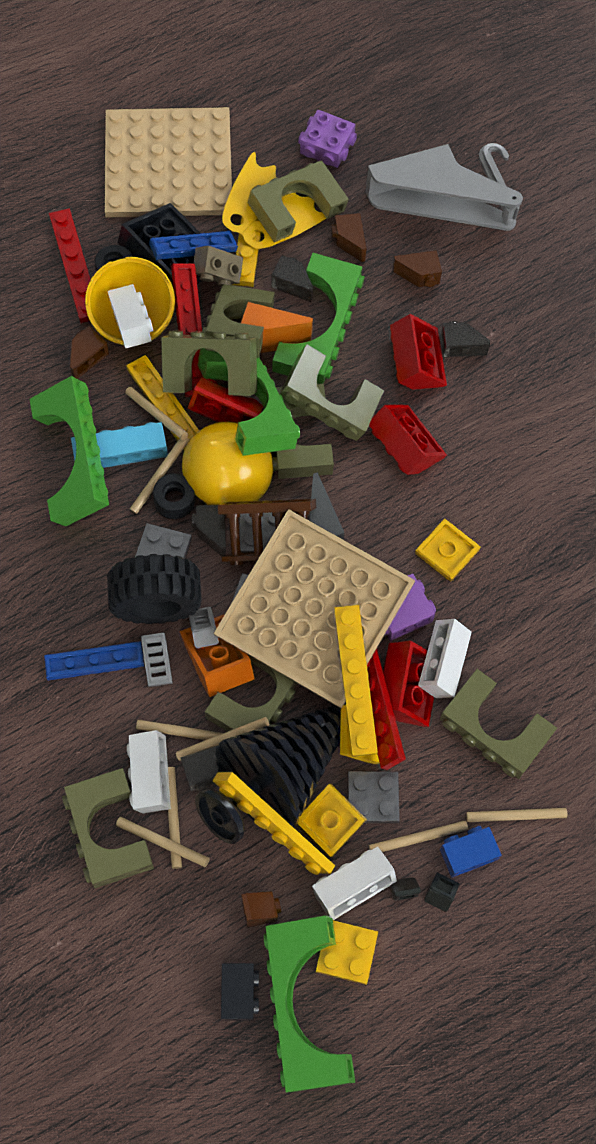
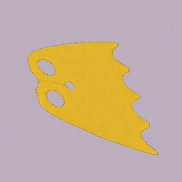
(251, 175)

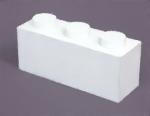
(130, 315)
(445, 658)
(148, 772)
(354, 883)

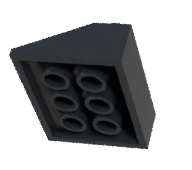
(158, 223)

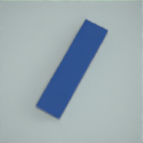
(185, 245)
(94, 660)

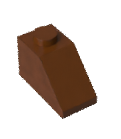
(350, 235)
(419, 268)
(86, 351)
(260, 908)

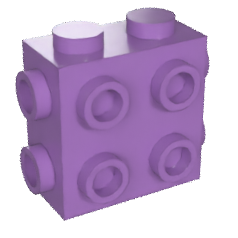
(327, 138)
(413, 613)

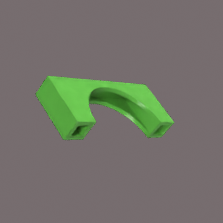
(340, 283)
(269, 430)
(85, 487)
(302, 1061)

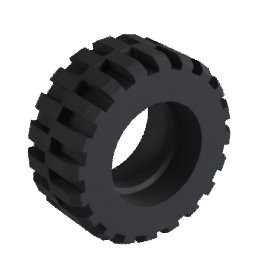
(154, 589)

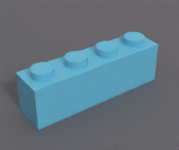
(130, 444)

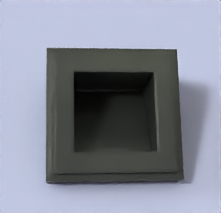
(405, 889)
(442, 892)

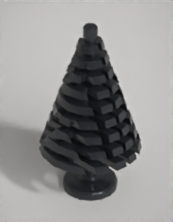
(275, 762)

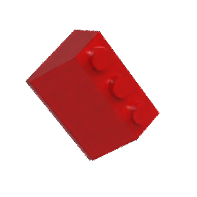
(417, 353)
(215, 403)
(406, 438)
(402, 676)

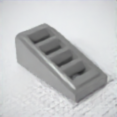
(203, 628)
(155, 639)

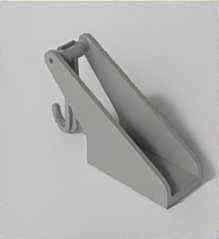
(440, 188)

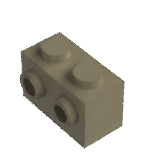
(217, 265)

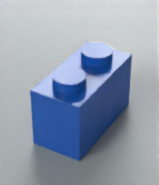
(470, 851)

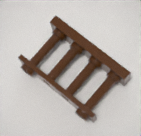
(256, 509)

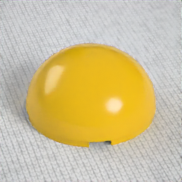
(146, 278)
(220, 471)

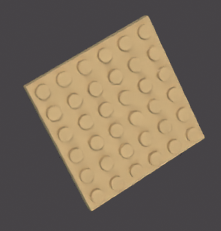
(167, 159)
(290, 598)

